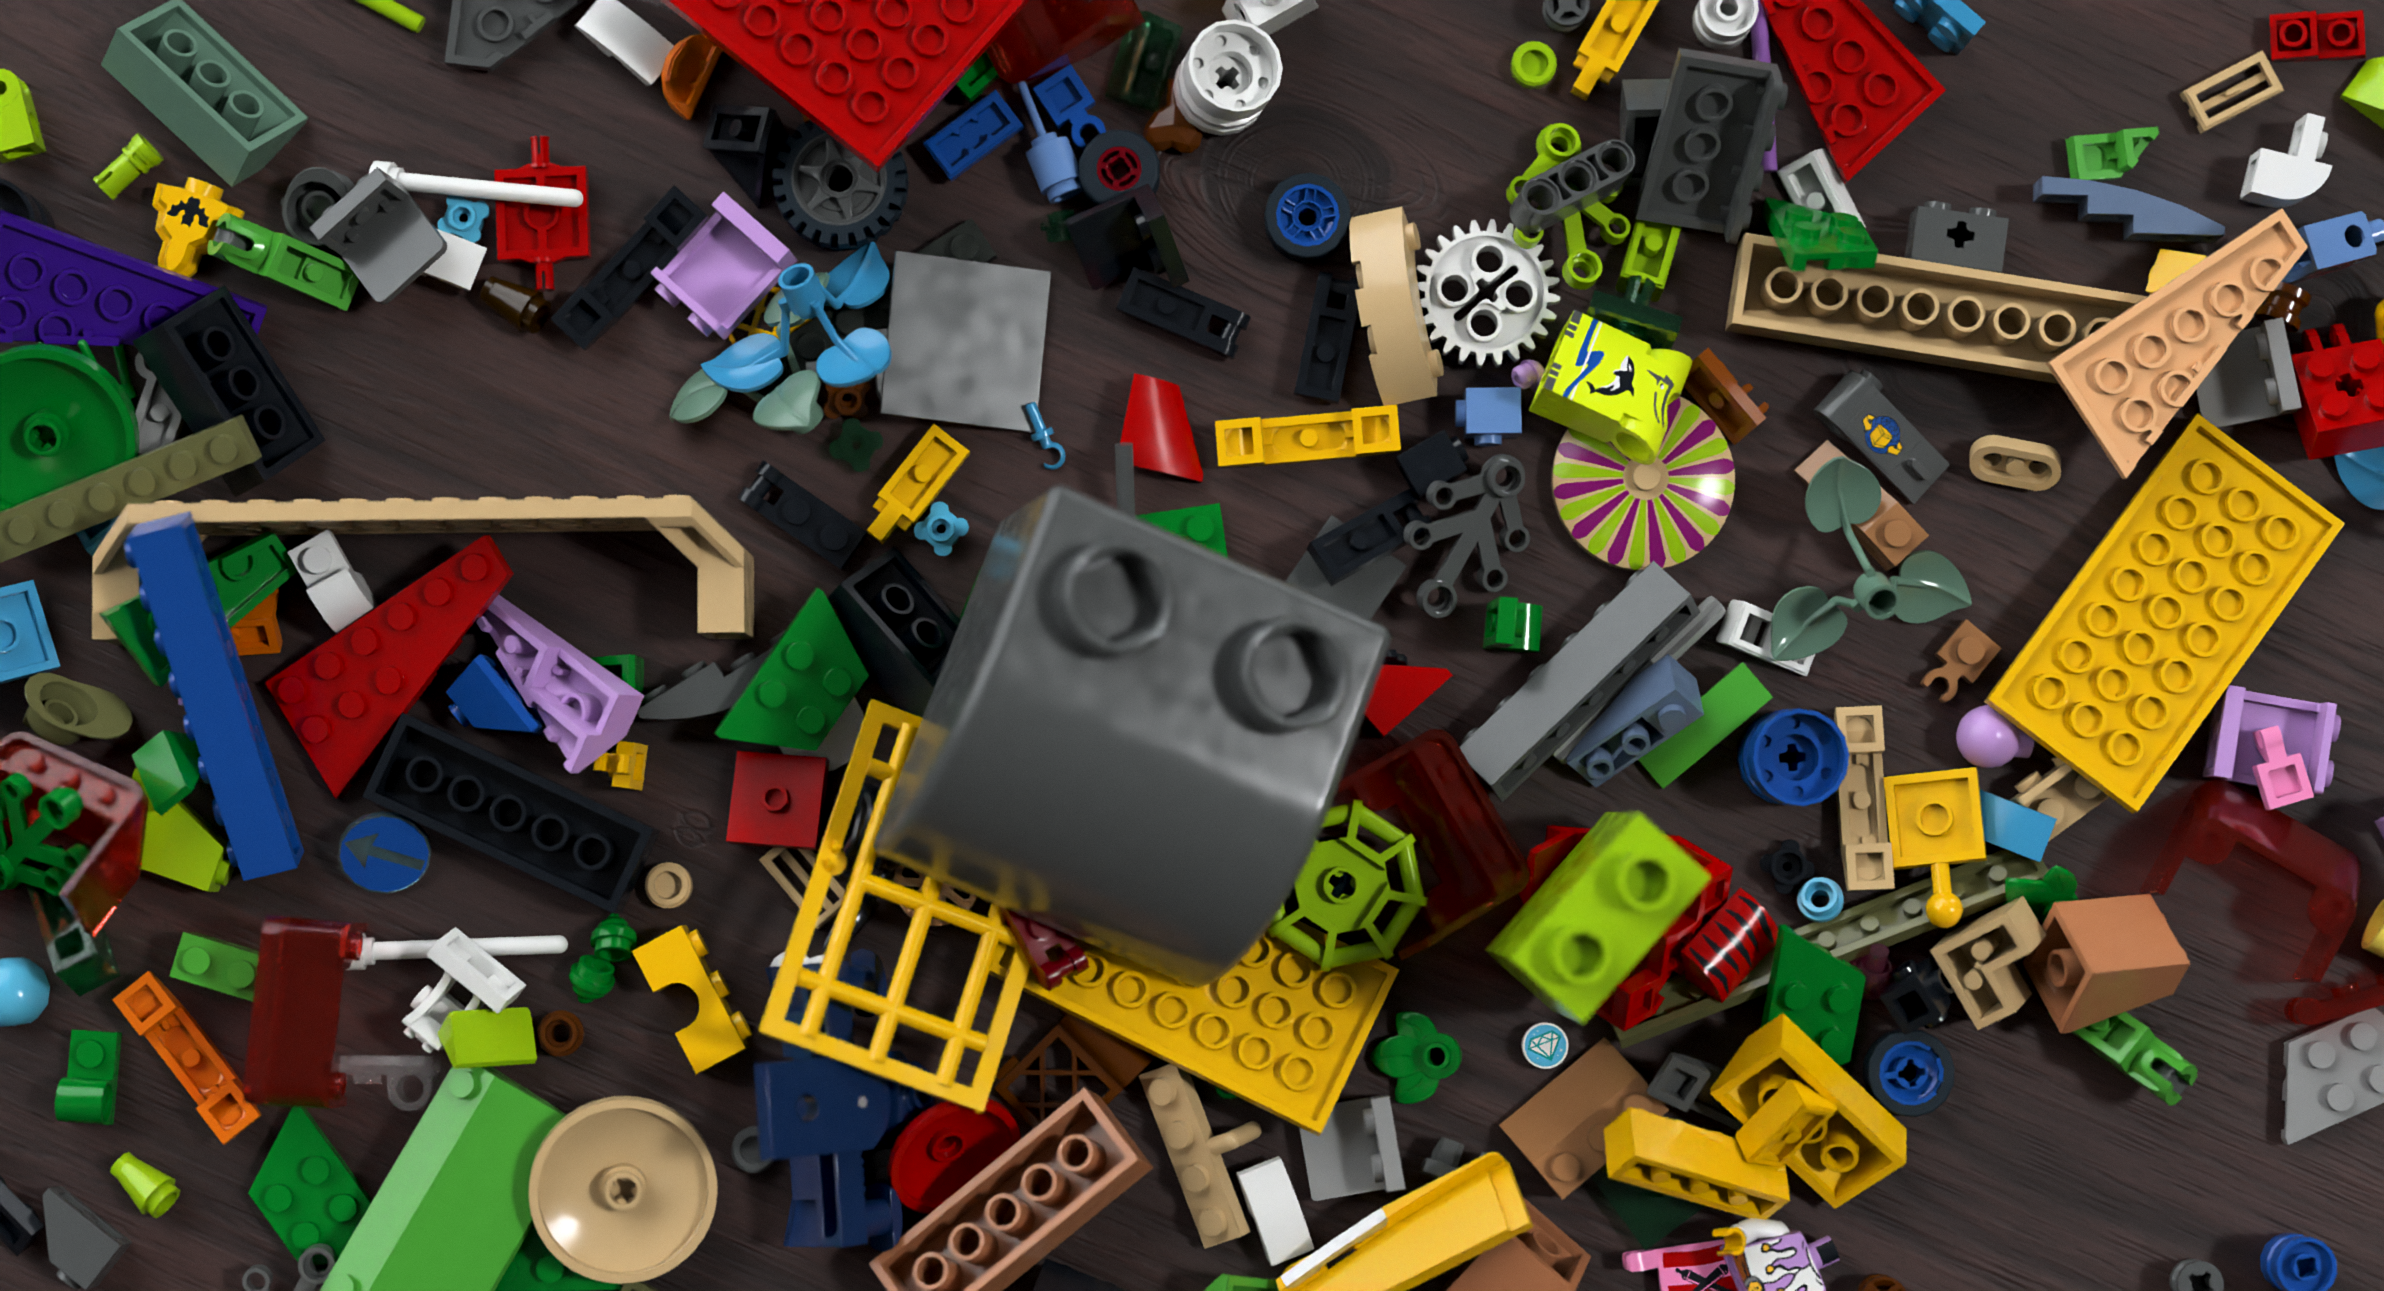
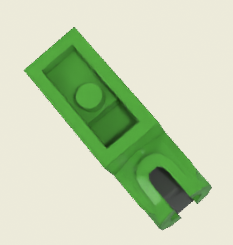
(283, 261)
(2140, 1056)

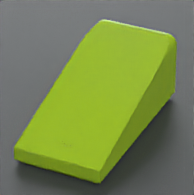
(1649, 255)

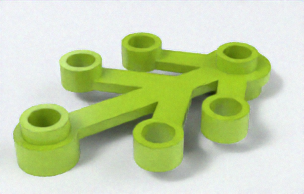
(1577, 252)

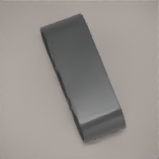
(1585, 172)

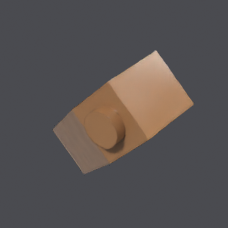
(1889, 532)

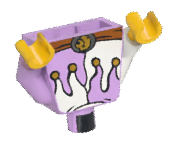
(1774, 1257)

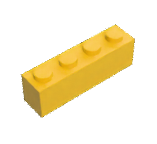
(1692, 1165)

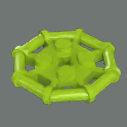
(1369, 893)

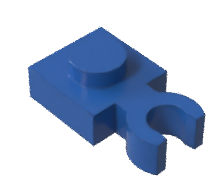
(1067, 101)

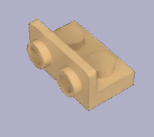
(2059, 794)

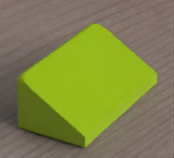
(489, 1038)

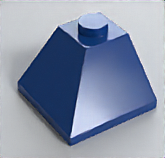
(491, 700)

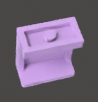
(724, 269)
(2304, 728)

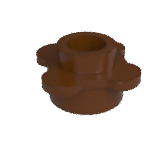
(854, 406)

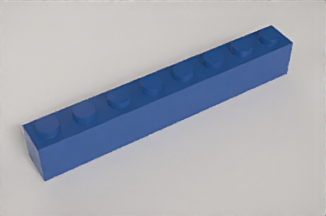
(214, 695)

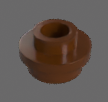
(546, 1033)

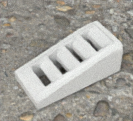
(1732, 629)

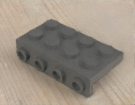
(1711, 143)

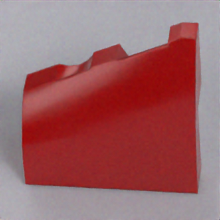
(1160, 430)

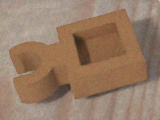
(1964, 656)

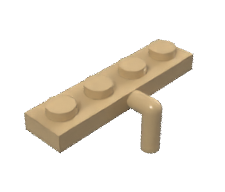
(1198, 1153)

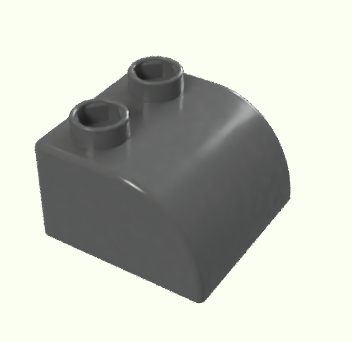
(1132, 738)

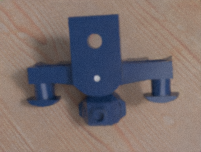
(826, 1116)

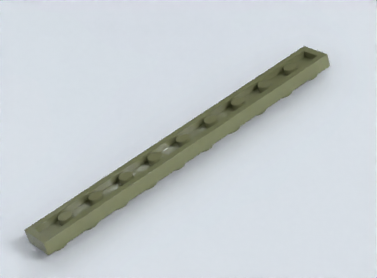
(1847, 937)

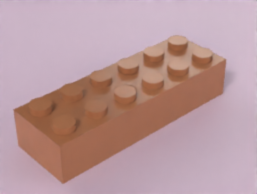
(1019, 1204)

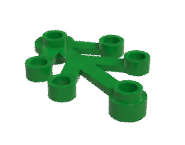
(57, 811)

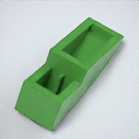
(1724, 708)

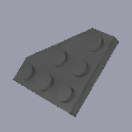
(492, 31)

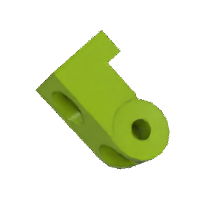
(18, 120)

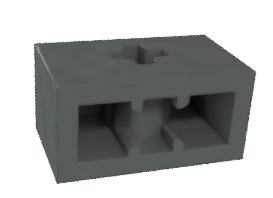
(1980, 228)

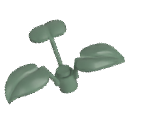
(786, 408)
(1923, 591)

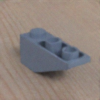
(1638, 720)

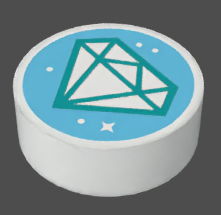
(1544, 1045)

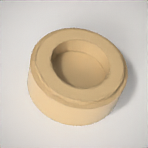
(668, 885)

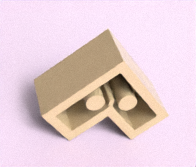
(1981, 958)

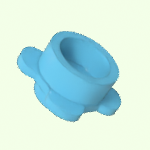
(473, 226)
(944, 541)

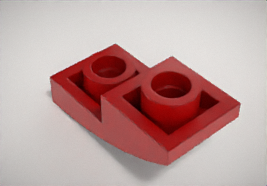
(2317, 36)

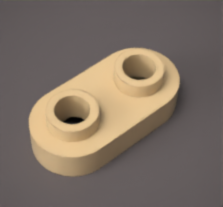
(2013, 462)

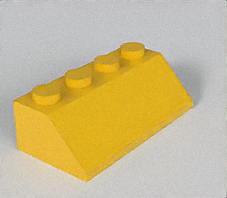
(1854, 1145)

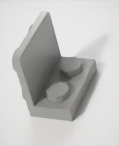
(2251, 379)
(1354, 1150)

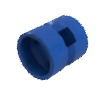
(2298, 1263)

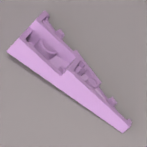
(575, 696)

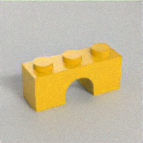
(716, 1030)

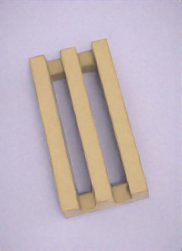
(2198, 109)
(767, 860)

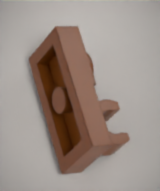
(1723, 398)

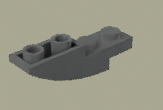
(704, 691)

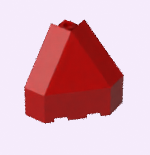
(1637, 993)

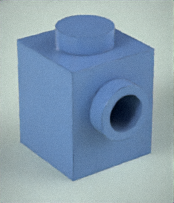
(1489, 415)

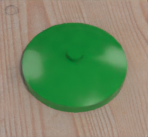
(58, 421)

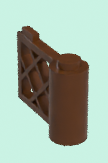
(1105, 1055)

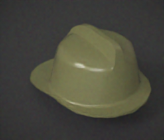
(71, 710)

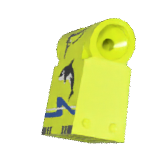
(1611, 386)

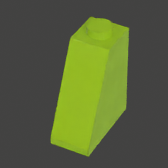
(184, 847)

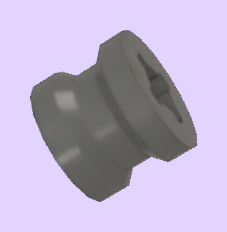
(1565, 23)
(2188, 1276)

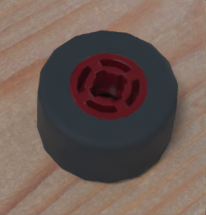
(1123, 148)

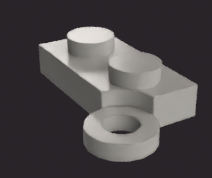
(156, 414)

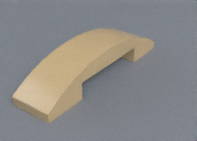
(1862, 802)

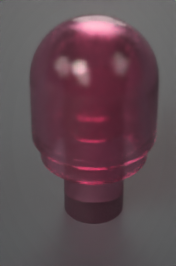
(1877, 971)

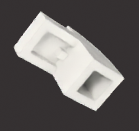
(2286, 179)
(331, 582)

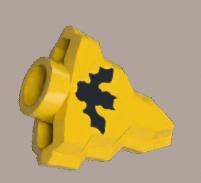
(188, 222)

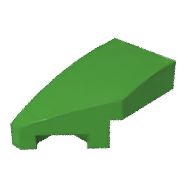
(2107, 155)

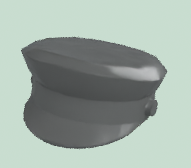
(308, 198)

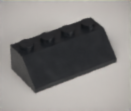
(221, 370)
(896, 628)

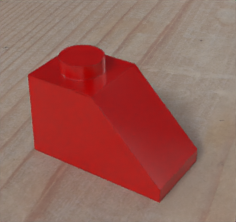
(1399, 693)

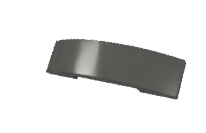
(1687, 1084)

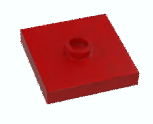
(778, 800)

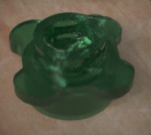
(1056, 227)
(860, 457)

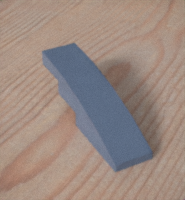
(2142, 214)

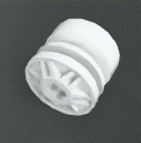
(1232, 54)

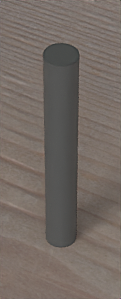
(1125, 477)

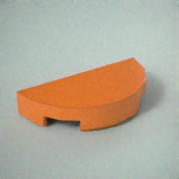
(688, 72)

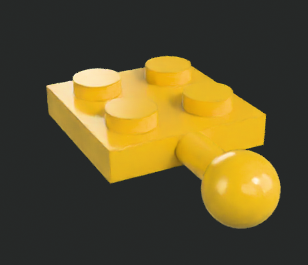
(1934, 824)

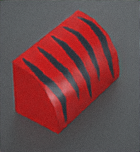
(1729, 946)

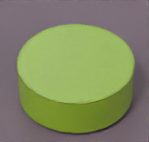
(1533, 65)

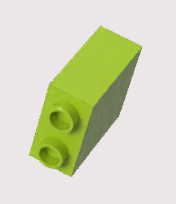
(1597, 914)

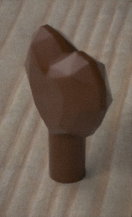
(1170, 128)

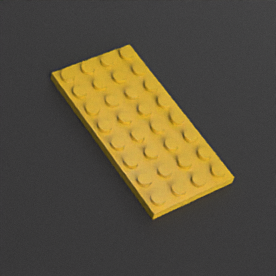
(2164, 613)
(1262, 1031)

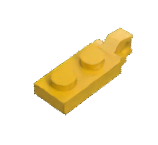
(1609, 42)
(917, 482)

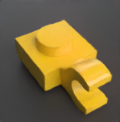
(624, 765)

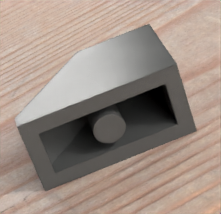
(80, 1240)

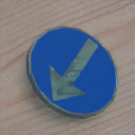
(384, 852)

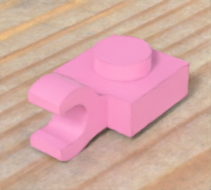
(2281, 777)

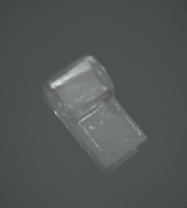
(370, 1068)

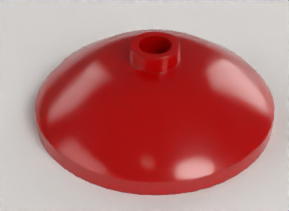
(947, 1150)

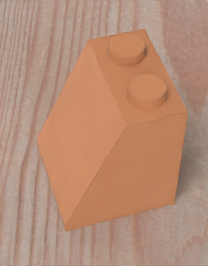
(2104, 959)
(1530, 1261)

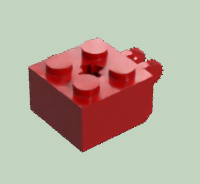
(2339, 394)

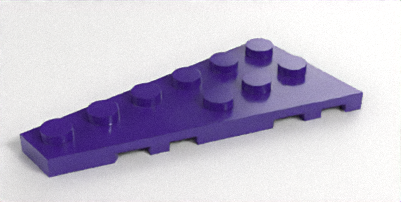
(76, 290)

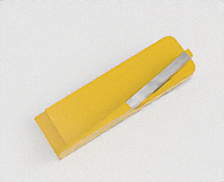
(1420, 1233)

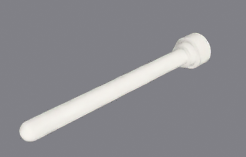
(481, 188)
(493, 946)

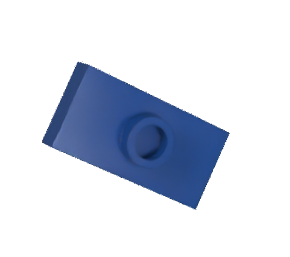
(973, 135)

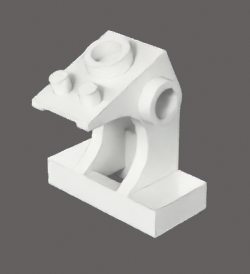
(475, 970)

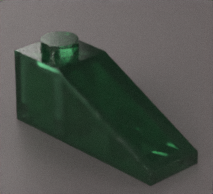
(75, 956)

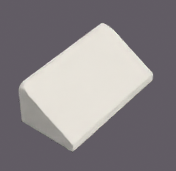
(1817, 185)

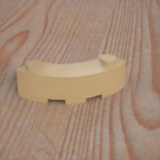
(1391, 303)

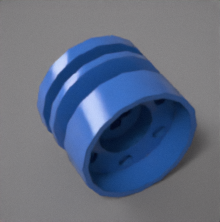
(1819, 761)

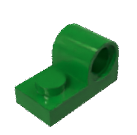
(1512, 625)
(91, 1078)

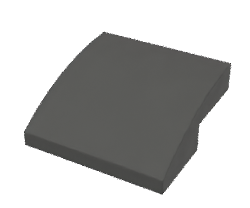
(1358, 593)

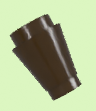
(516, 304)

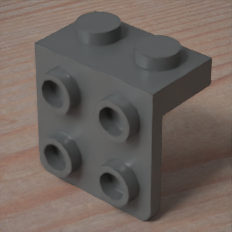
(381, 235)

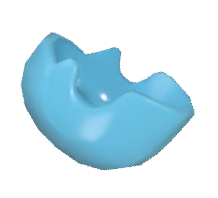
(22, 991)

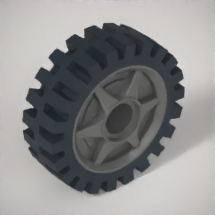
(833, 217)

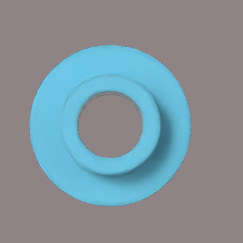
(1820, 887)

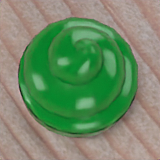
(613, 939)
(591, 978)

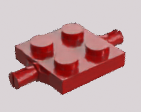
(539, 231)

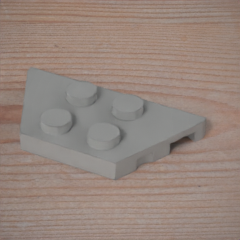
(2333, 1073)

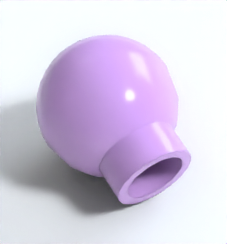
(1990, 739)

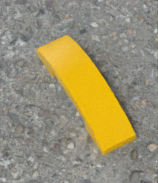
(1308, 437)

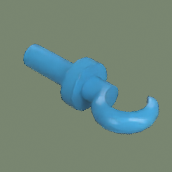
(1042, 434)

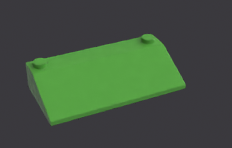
(455, 1194)

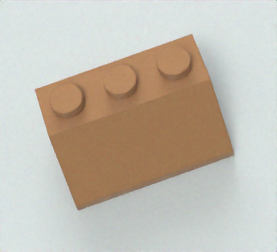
(1565, 1121)

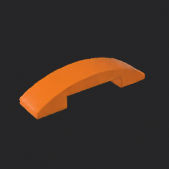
(189, 1055)

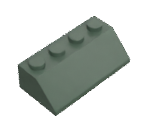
(203, 90)

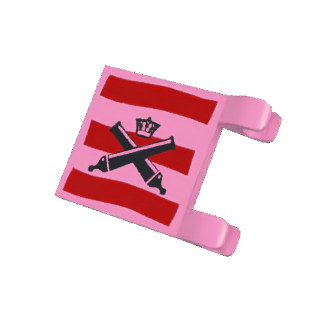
(1684, 1266)

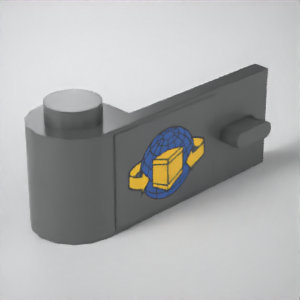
(1868, 420)

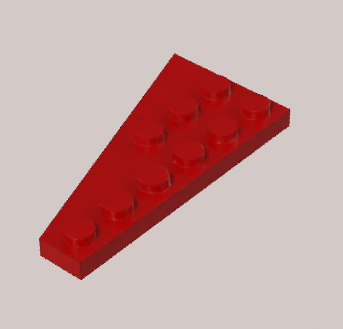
(1851, 75)
(363, 678)

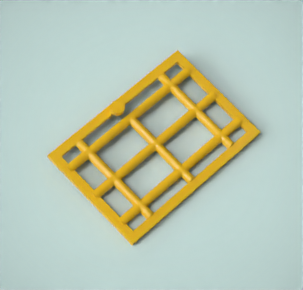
(832, 862)

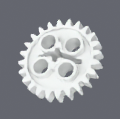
(1512, 323)

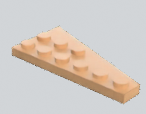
(2158, 352)

